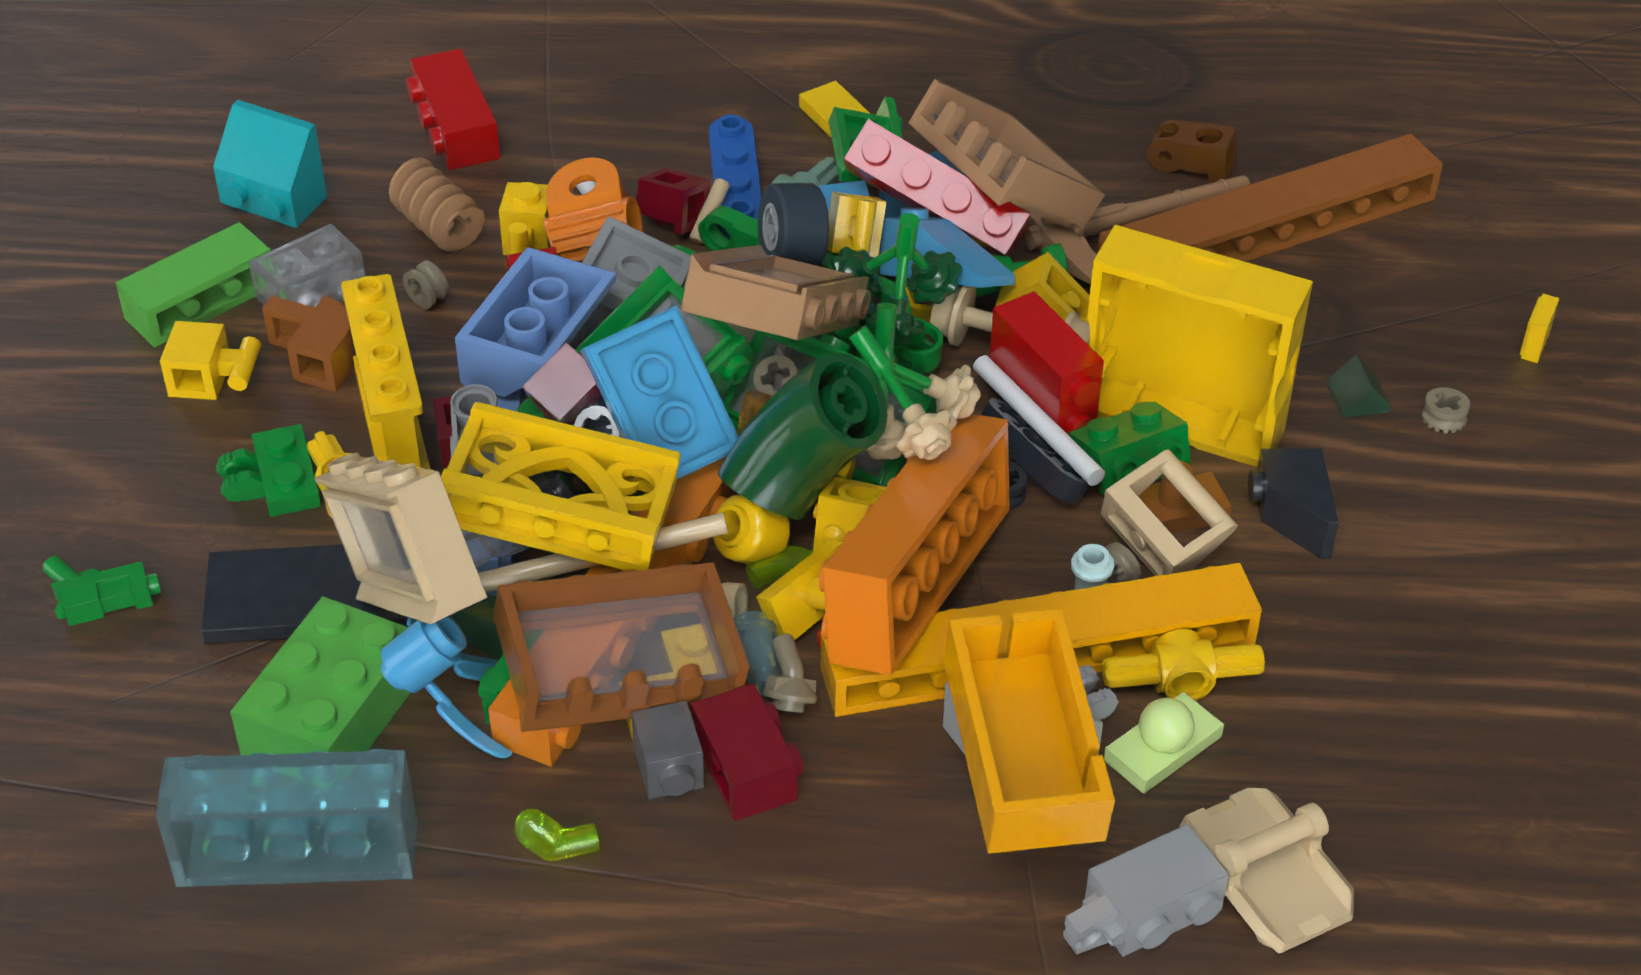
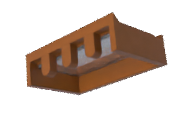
(617, 643)

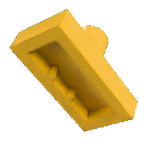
(795, 598)

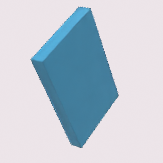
(662, 390)

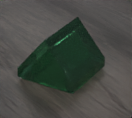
(1357, 390)

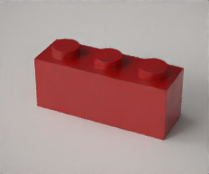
(453, 109)

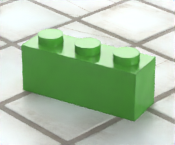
(191, 283)

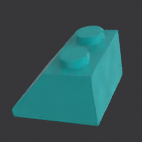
(269, 165)

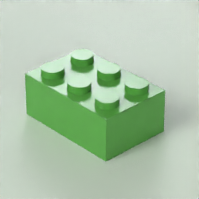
(322, 687)

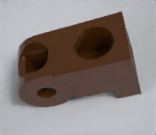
(1194, 148)

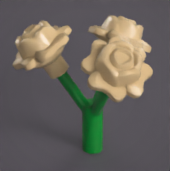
(922, 433)

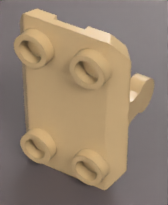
(1275, 866)

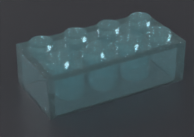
(288, 818)

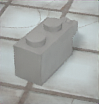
(1148, 894)

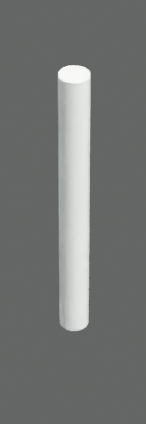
(1039, 420)

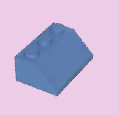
(528, 319)

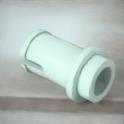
(1091, 566)

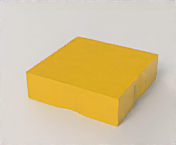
(1198, 338)

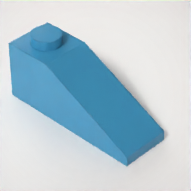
(943, 236)

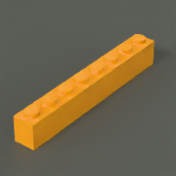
(1101, 624)

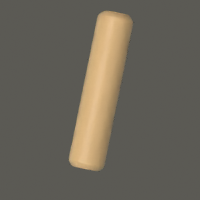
(714, 199)

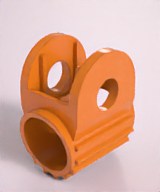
(579, 218)

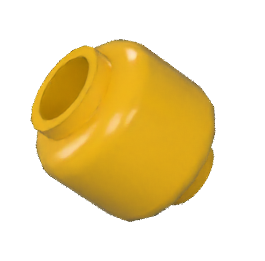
(752, 531)

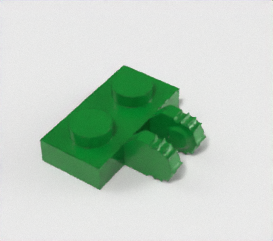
(275, 471)

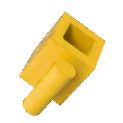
(522, 217)
(855, 222)
(200, 358)

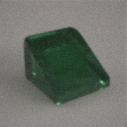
(478, 626)

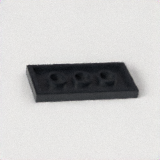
(274, 589)

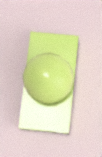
(1163, 741)

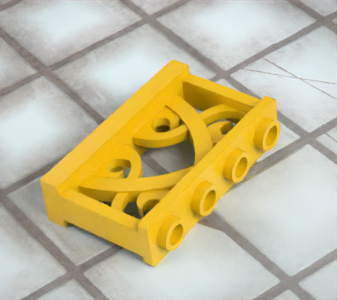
(385, 371)
(583, 527)

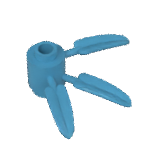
(425, 653)

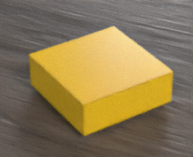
(1539, 328)

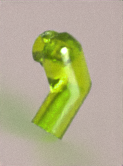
(774, 567)

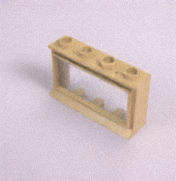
(401, 537)

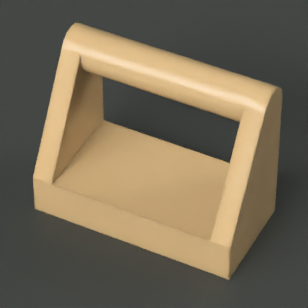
(1145, 532)

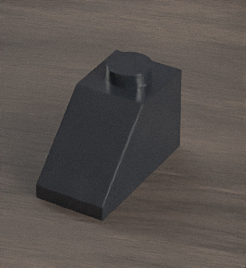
(1296, 497)

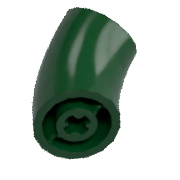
(806, 435)

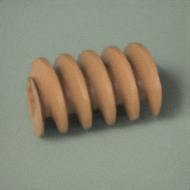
(435, 205)

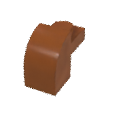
(315, 338)

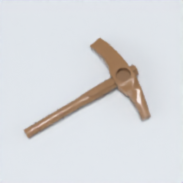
(1076, 248)

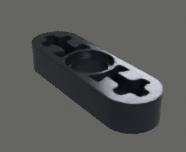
(1037, 455)

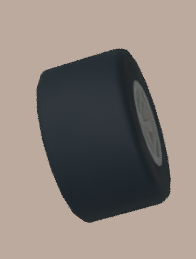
(794, 222)

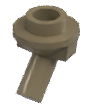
(790, 689)

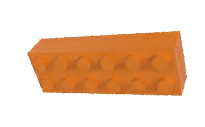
(914, 547)

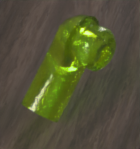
(551, 840)

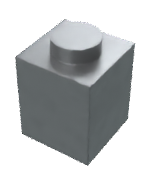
(667, 750)

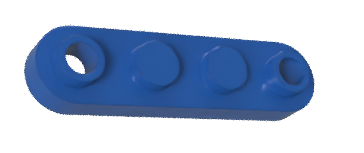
(736, 162)

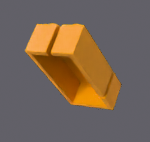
(1027, 732)

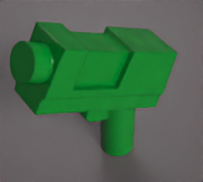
(92, 593)

